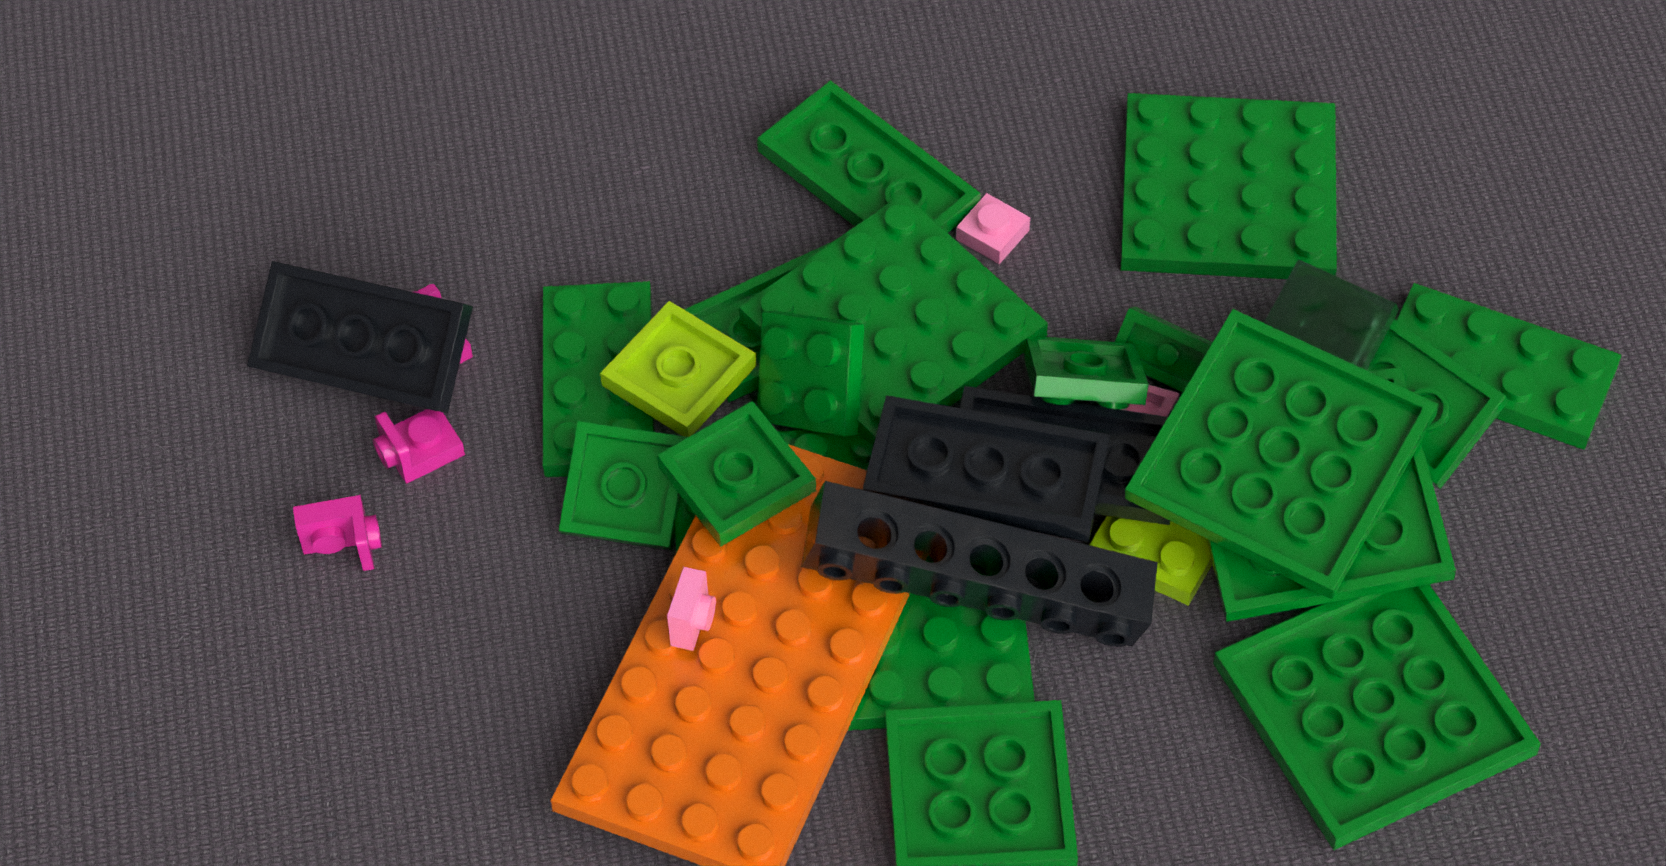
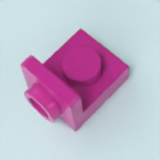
(417, 443)
(338, 524)

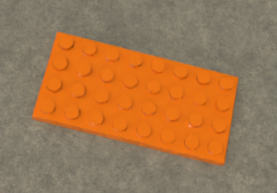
(733, 740)

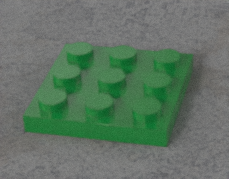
(981, 785)

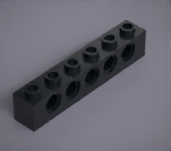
(1007, 553)

